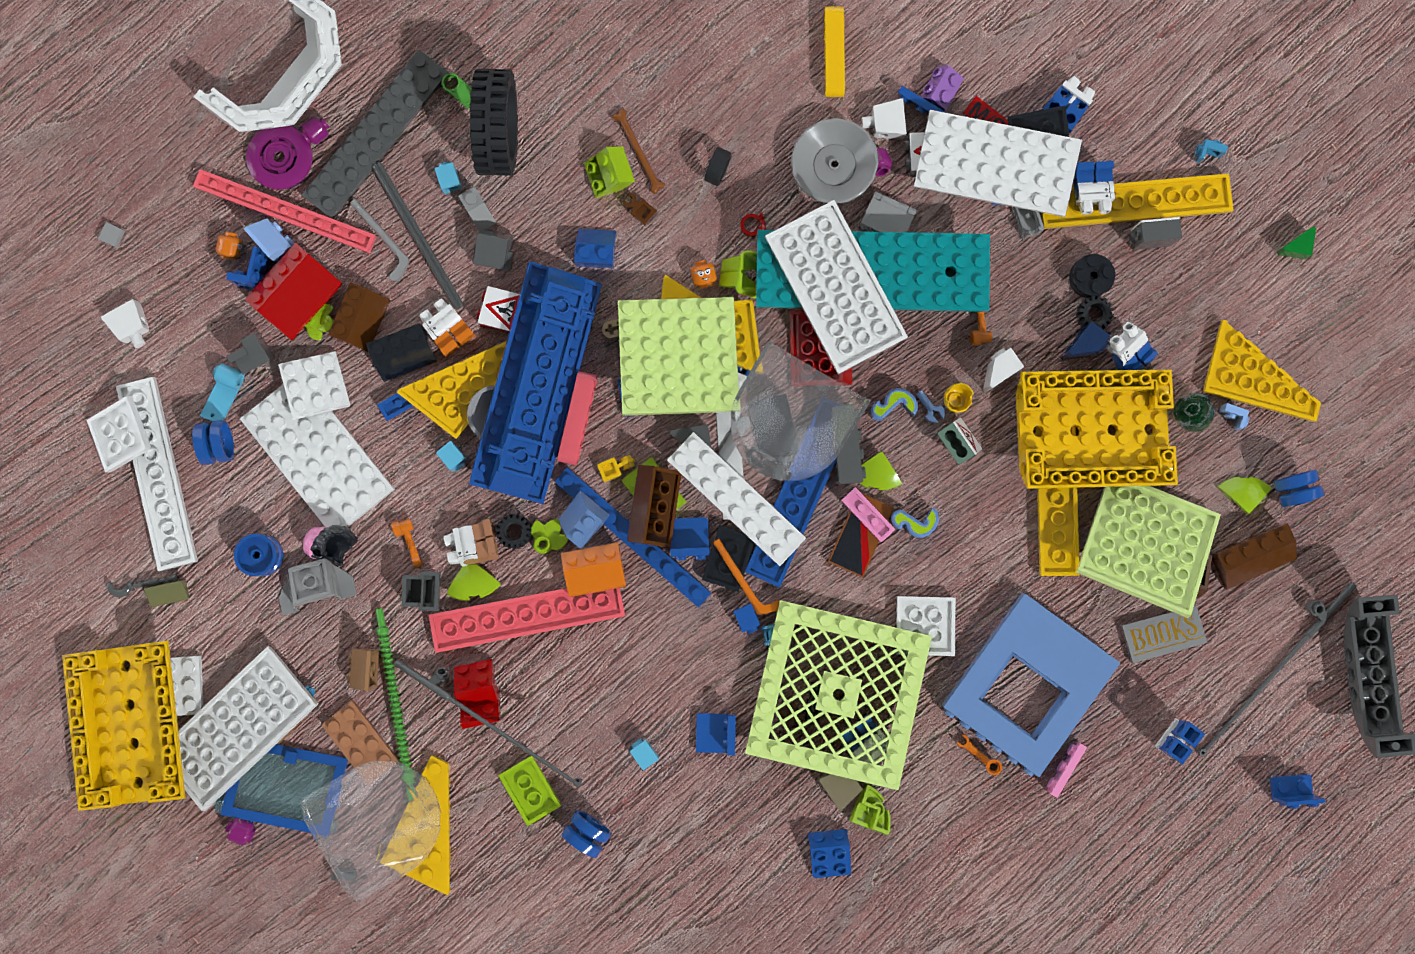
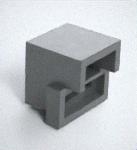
(494, 249)
(252, 354)
(422, 591)

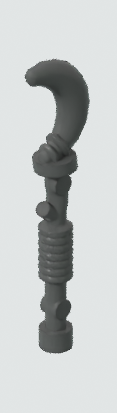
(131, 585)

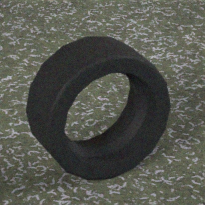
(717, 166)

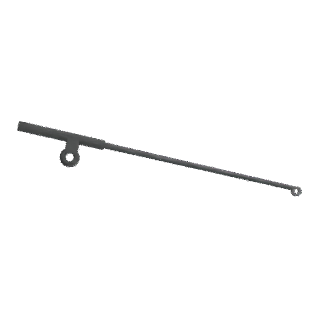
(1314, 608)
(440, 678)

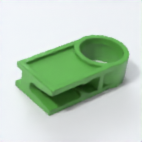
(461, 92)

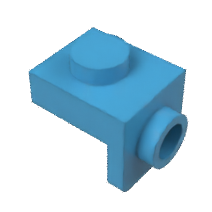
(1212, 148)

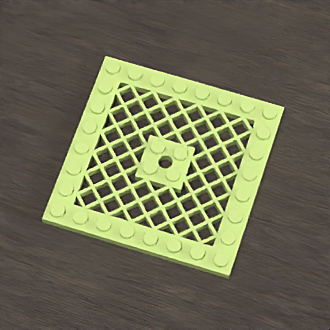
(902, 720)

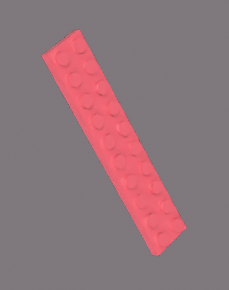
(522, 617)

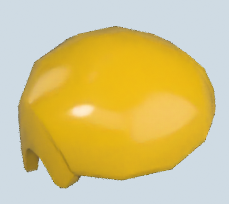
(958, 397)

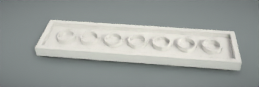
(736, 499)

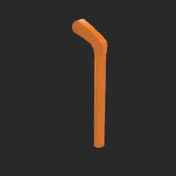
(758, 606)

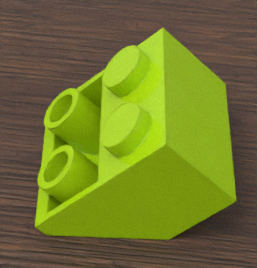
(609, 171)

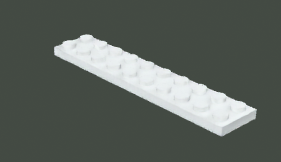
(160, 481)

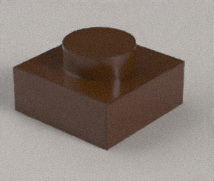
(784, 712)

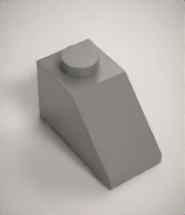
(477, 209)

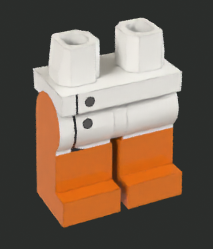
(444, 321)

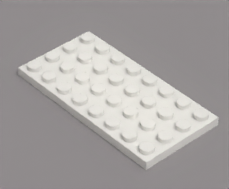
(997, 163)
(836, 287)
(318, 460)
(240, 726)

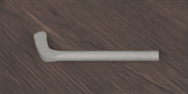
(403, 259)

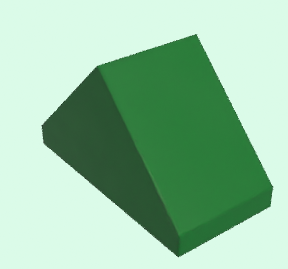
(1301, 246)

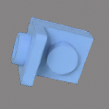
(1235, 413)

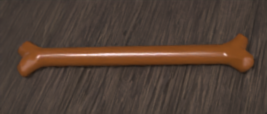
(655, 184)

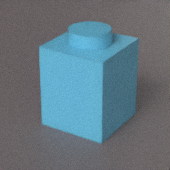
(448, 177)
(452, 456)
(644, 753)

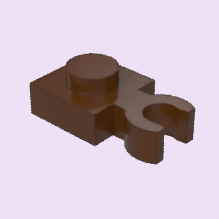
(641, 210)

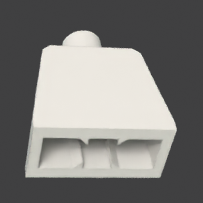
(887, 120)
(128, 323)

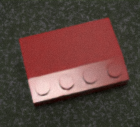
(293, 291)
(808, 348)

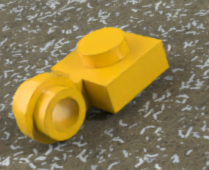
(611, 469)

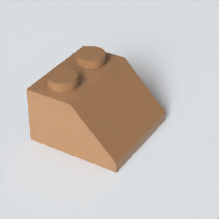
(363, 669)

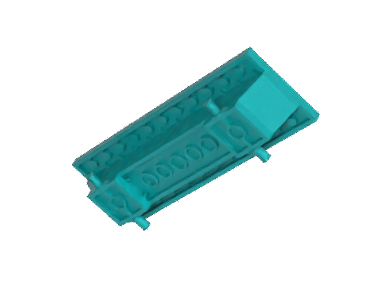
(911, 268)

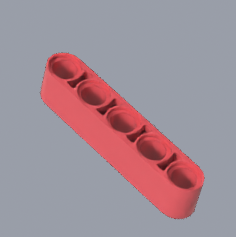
(577, 418)

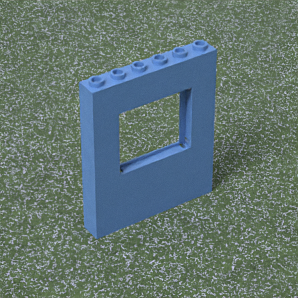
(1052, 652)

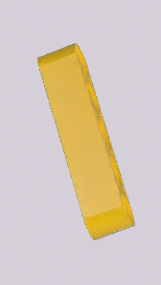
(834, 51)

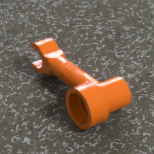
(981, 335)
(403, 528)
(983, 758)

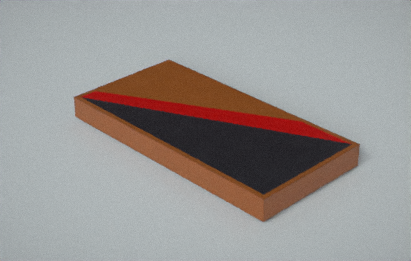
(856, 543)

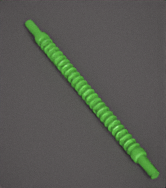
(382, 631)

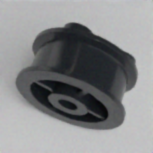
(1101, 270)

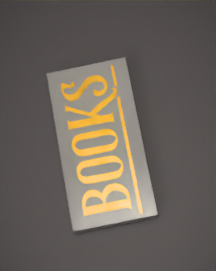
(1163, 635)

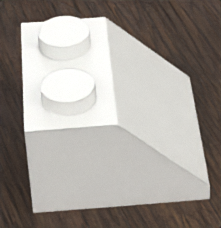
(1001, 367)

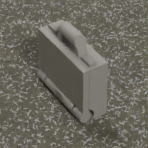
(887, 215)

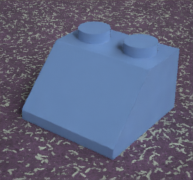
(582, 520)

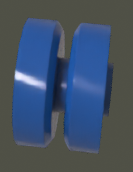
(213, 442)
(1299, 490)
(250, 547)
(586, 834)

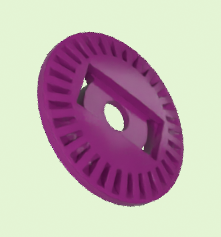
(273, 173)

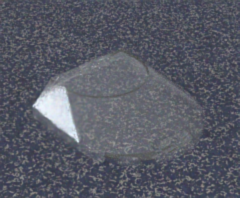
(792, 416)
(373, 824)

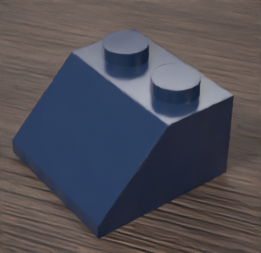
(1087, 342)

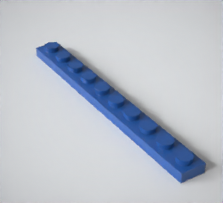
(651, 554)

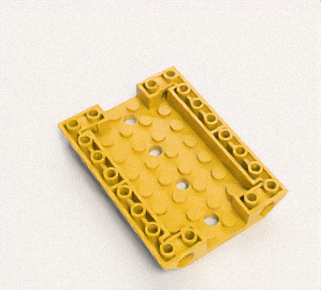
(1092, 403)
(106, 726)

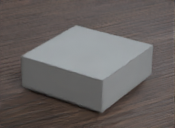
(111, 235)

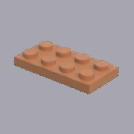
(357, 736)

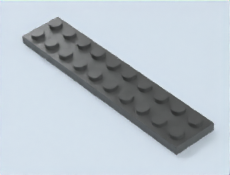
(375, 134)

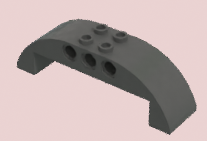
(1374, 676)

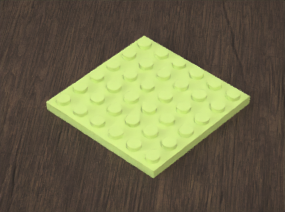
(677, 355)
(1149, 546)

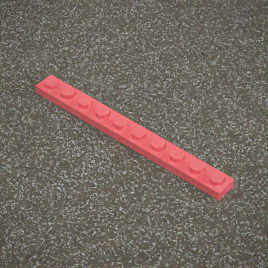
(284, 211)

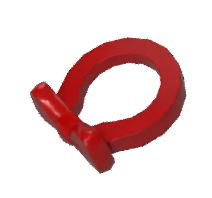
(760, 217)

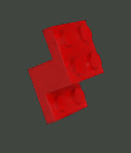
(478, 691)

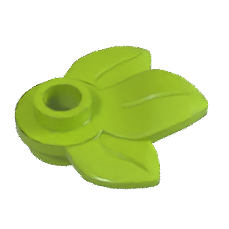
(320, 323)
(550, 533)

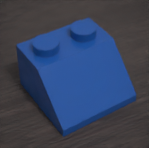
(595, 248)

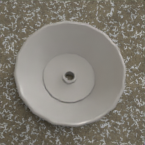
(834, 142)

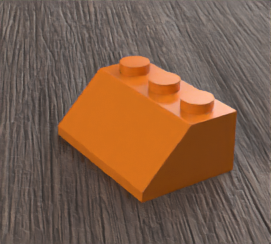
(593, 569)

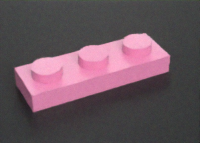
(868, 515)
(1065, 769)

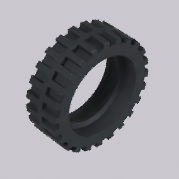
(493, 122)

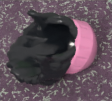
(329, 543)

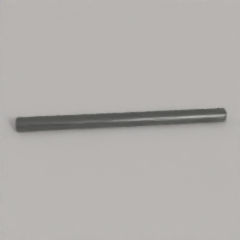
(417, 235)

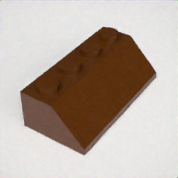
(654, 506)
(1255, 555)

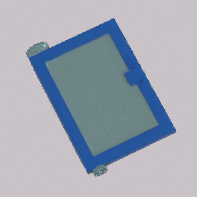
(277, 783)

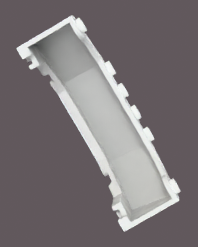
(298, 84)

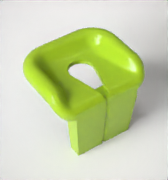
(734, 275)

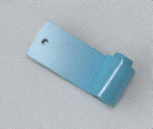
(224, 392)

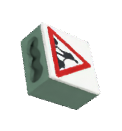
(959, 441)

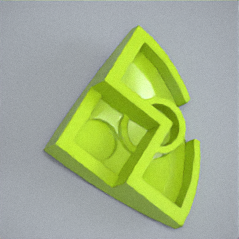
(880, 473)
(1245, 491)
(472, 582)
(870, 811)

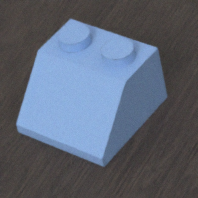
(270, 239)

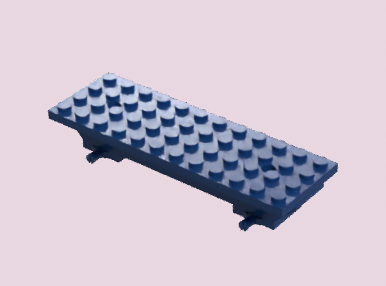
(535, 383)

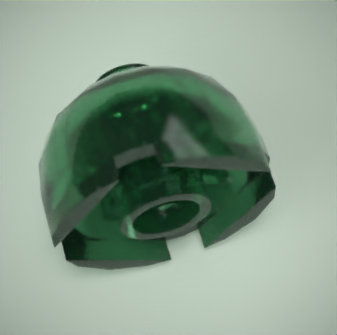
(1194, 412)

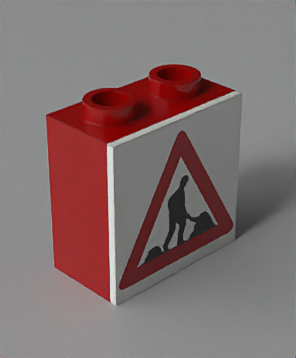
(497, 309)

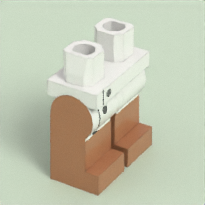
(472, 543)

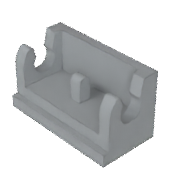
(1028, 222)

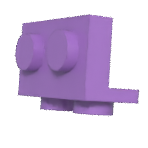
(942, 86)

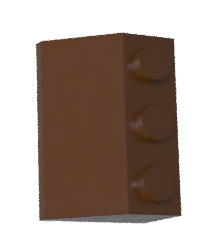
(359, 316)

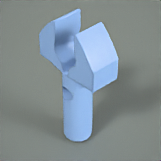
(930, 407)

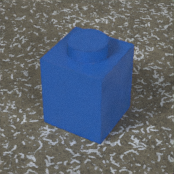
(747, 619)

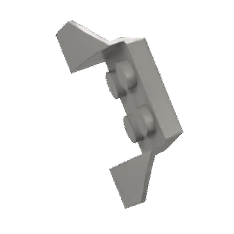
(314, 582)

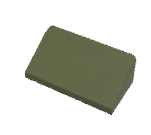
(167, 593)

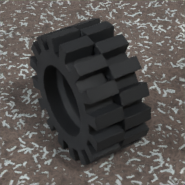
(1099, 303)
(502, 531)

